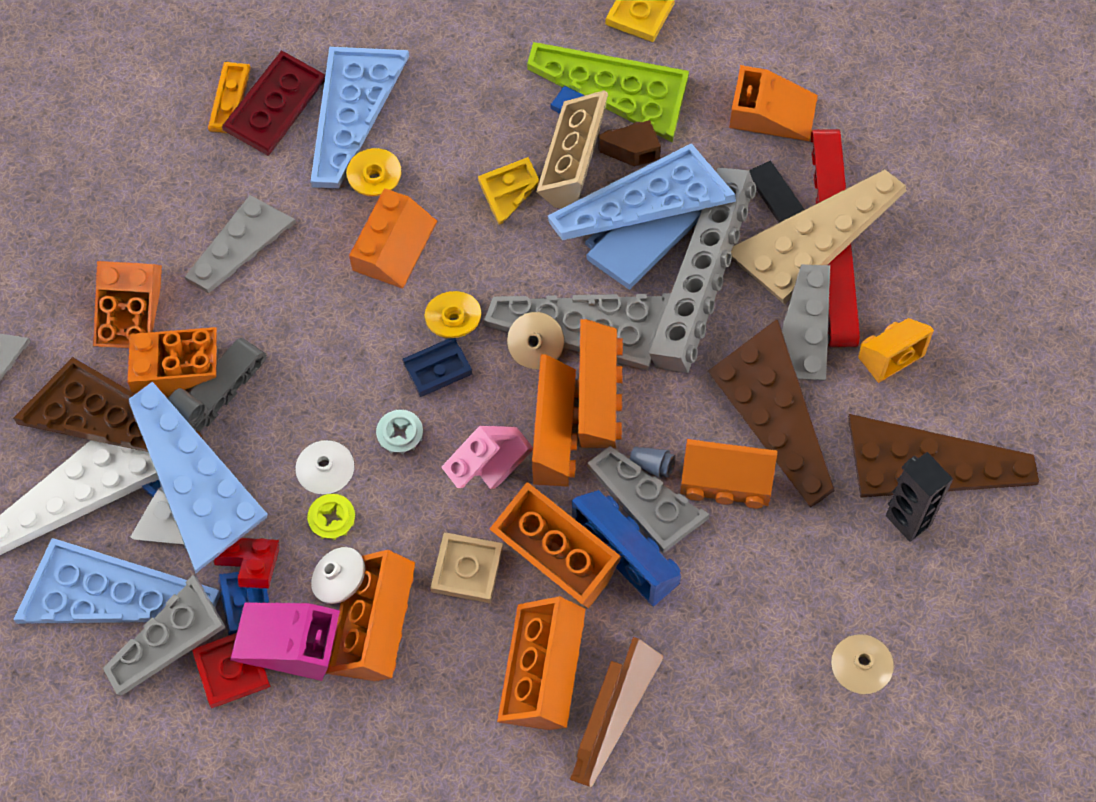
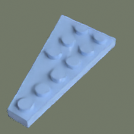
(351, 100)
(659, 190)

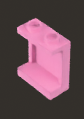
(488, 453)

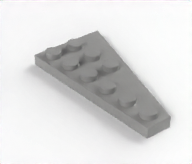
(634, 318)

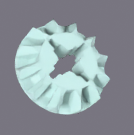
(400, 419)

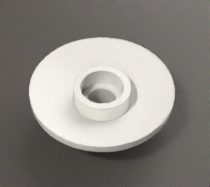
(328, 478)
(338, 575)

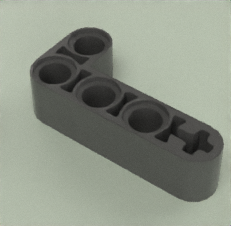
(207, 398)

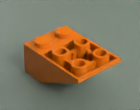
(772, 105)
(125, 301)
(172, 359)

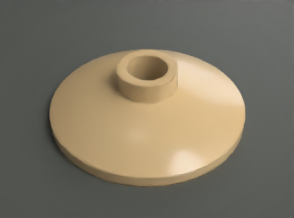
(545, 329)
(859, 677)

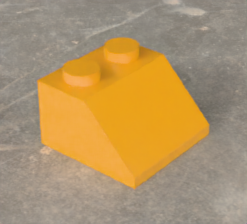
(895, 348)

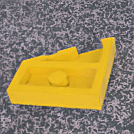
(508, 187)

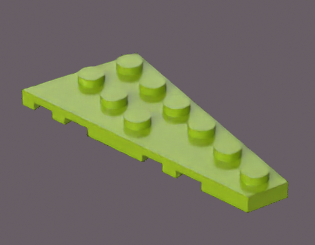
(633, 87)

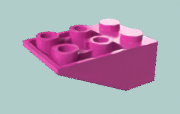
(286, 637)

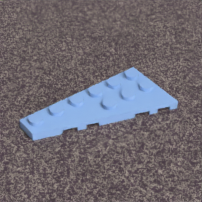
(200, 490)
(96, 588)

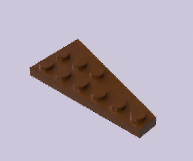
(769, 398)
(84, 406)
(885, 447)

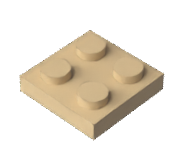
(467, 567)

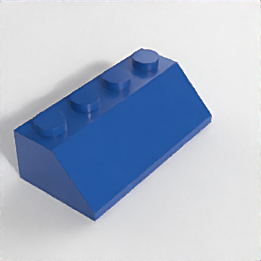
(640, 557)

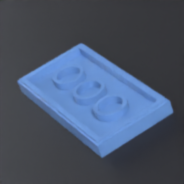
(634, 249)

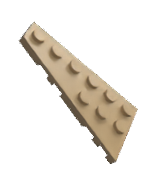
(815, 234)

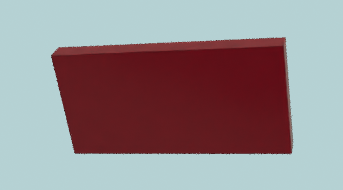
(274, 103)

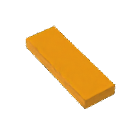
(229, 93)

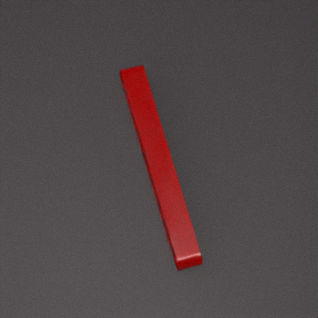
(829, 181)

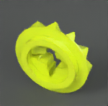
(325, 505)

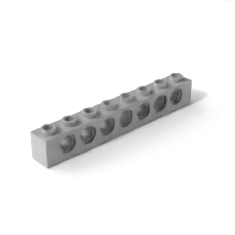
(701, 276)

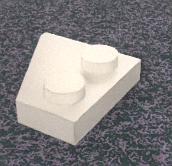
(158, 522)

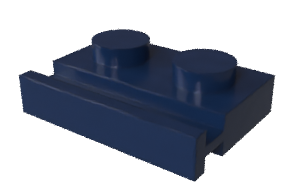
(437, 366)

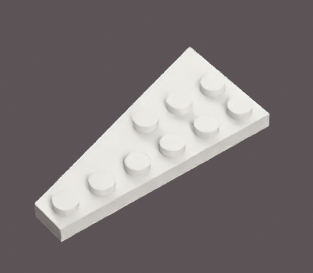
(77, 487)

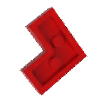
(254, 557)

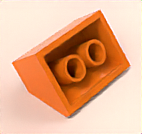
(392, 239)
(728, 473)

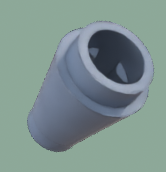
(655, 461)

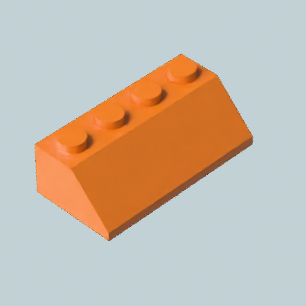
(598, 385)
(555, 424)
(557, 544)
(373, 619)
(542, 664)

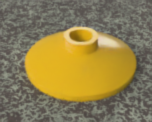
(373, 162)
(452, 305)

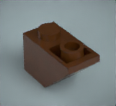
(631, 144)

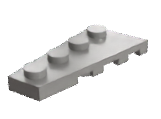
(238, 242)
(807, 322)
(654, 507)
(176, 630)

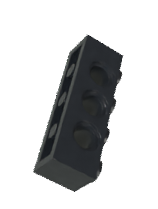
(918, 495)

